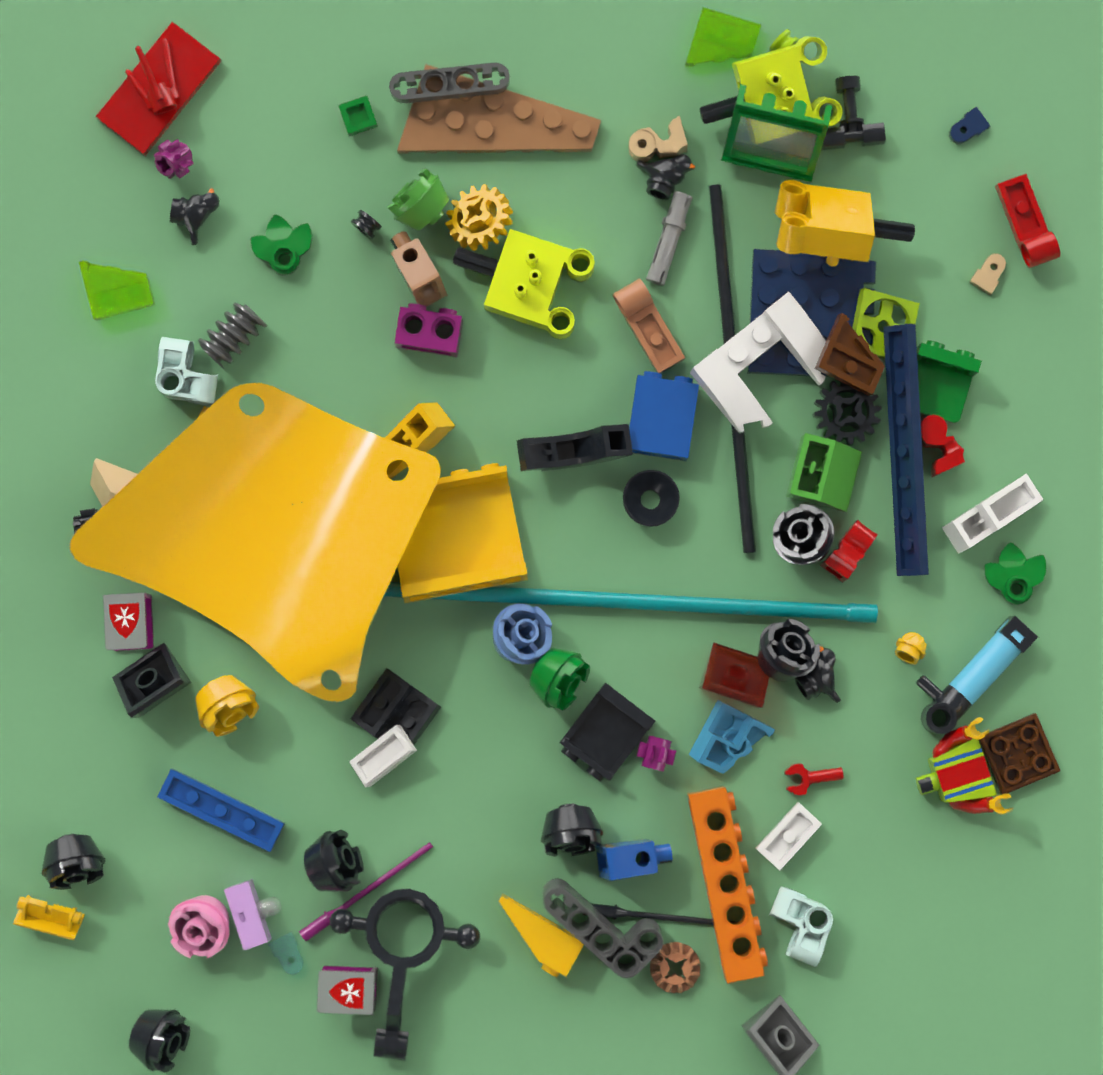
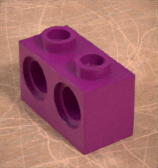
(426, 339)

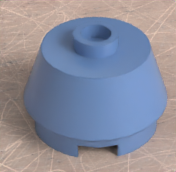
(522, 633)

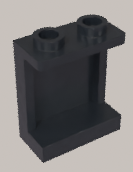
(606, 733)

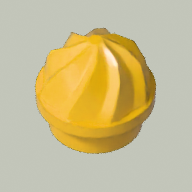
(911, 648)

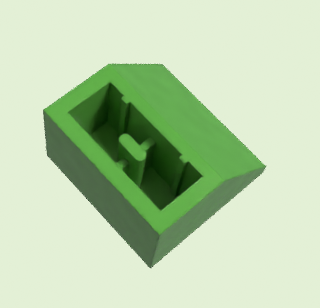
(824, 472)

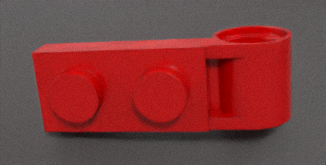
(1027, 222)

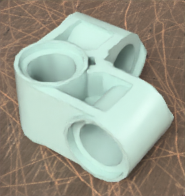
(175, 359)
(807, 940)

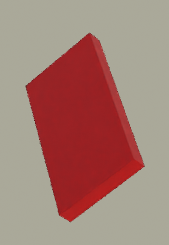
(126, 110)

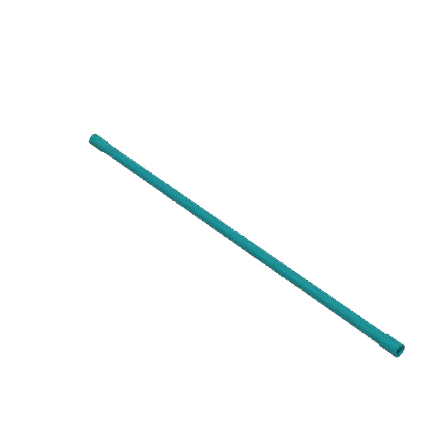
(850, 612)

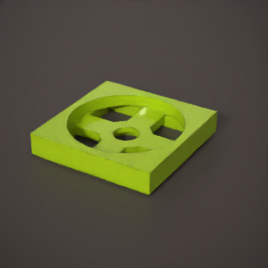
(887, 301)

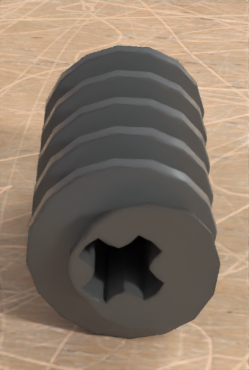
(231, 333)

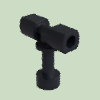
(852, 128)

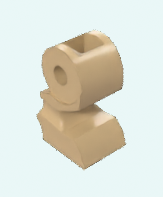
(646, 143)

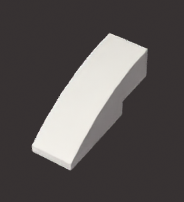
(992, 513)

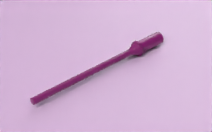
(323, 921)

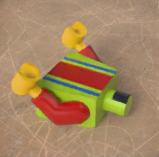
(962, 773)

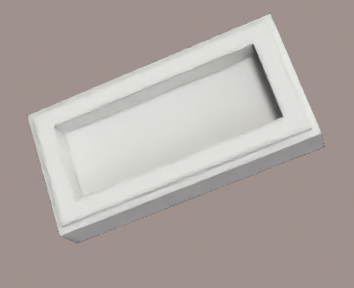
(383, 756)

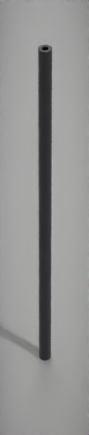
(728, 332)

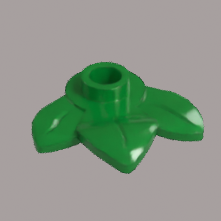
(281, 241)
(1015, 569)

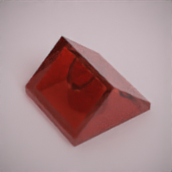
(734, 676)

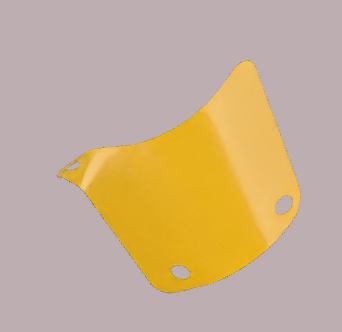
(222, 535)

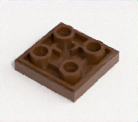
(1018, 754)

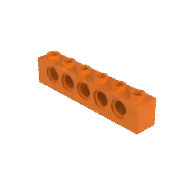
(734, 965)

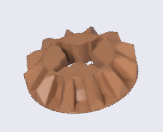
(677, 952)

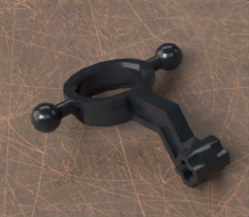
(391, 1041)

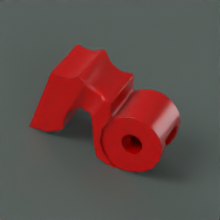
(934, 436)
(850, 550)

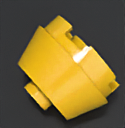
(224, 704)

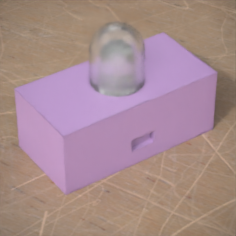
(251, 913)

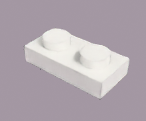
(788, 836)

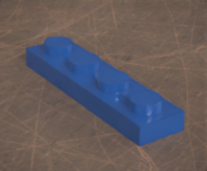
(221, 810)

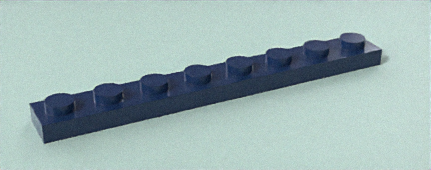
(906, 450)

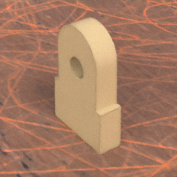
(985, 277)

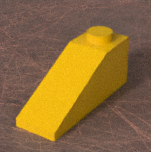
(420, 430)
(547, 940)

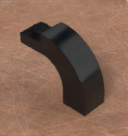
(575, 449)

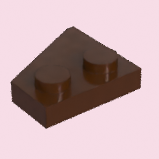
(849, 358)

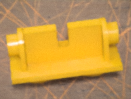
(48, 919)

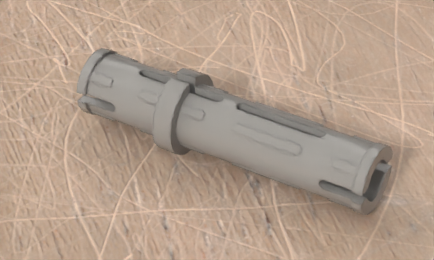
(669, 238)

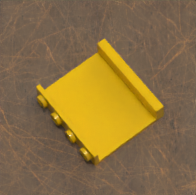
(464, 537)

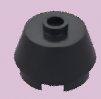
(803, 535)
(787, 651)
(571, 830)
(71, 861)
(333, 862)
(158, 1038)

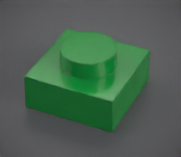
(358, 115)

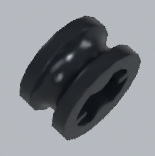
(366, 224)

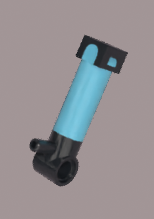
(977, 676)

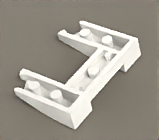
(720, 370)

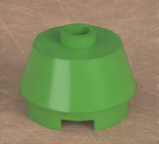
(420, 201)

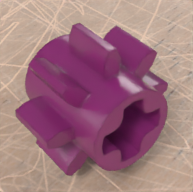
(173, 159)
(656, 753)

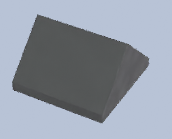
(781, 1037)

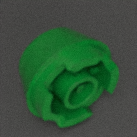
(558, 677)

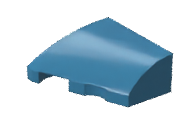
(727, 737)

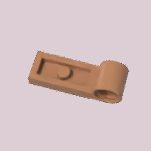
(648, 326)

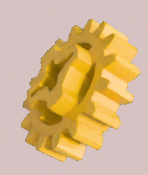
(477, 216)

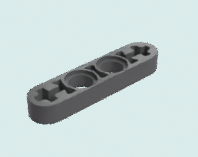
(449, 76)

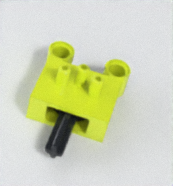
(778, 74)
(527, 279)

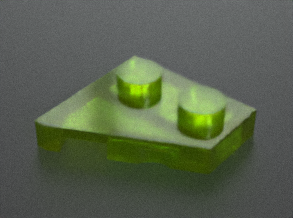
(721, 38)
(115, 290)

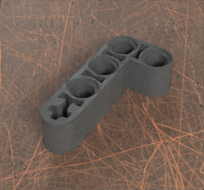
(598, 924)

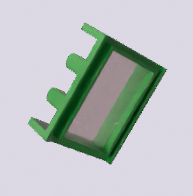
(775, 138)

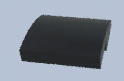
(395, 703)

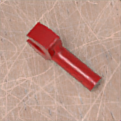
(811, 777)

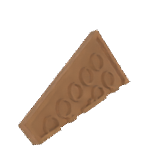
(494, 124)

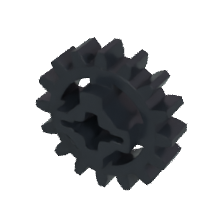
(857, 421)

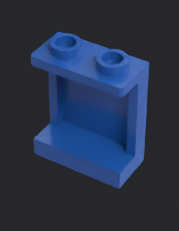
(663, 416)

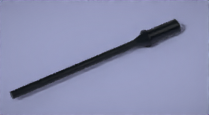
(616, 912)

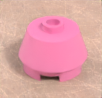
(199, 926)

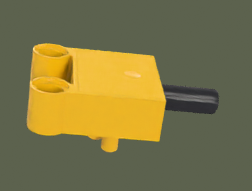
(831, 222)

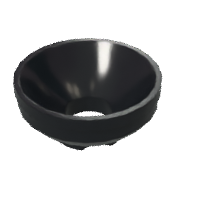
(651, 481)

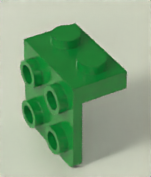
(944, 379)

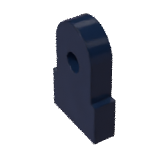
(973, 123)

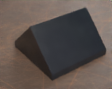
(150, 681)

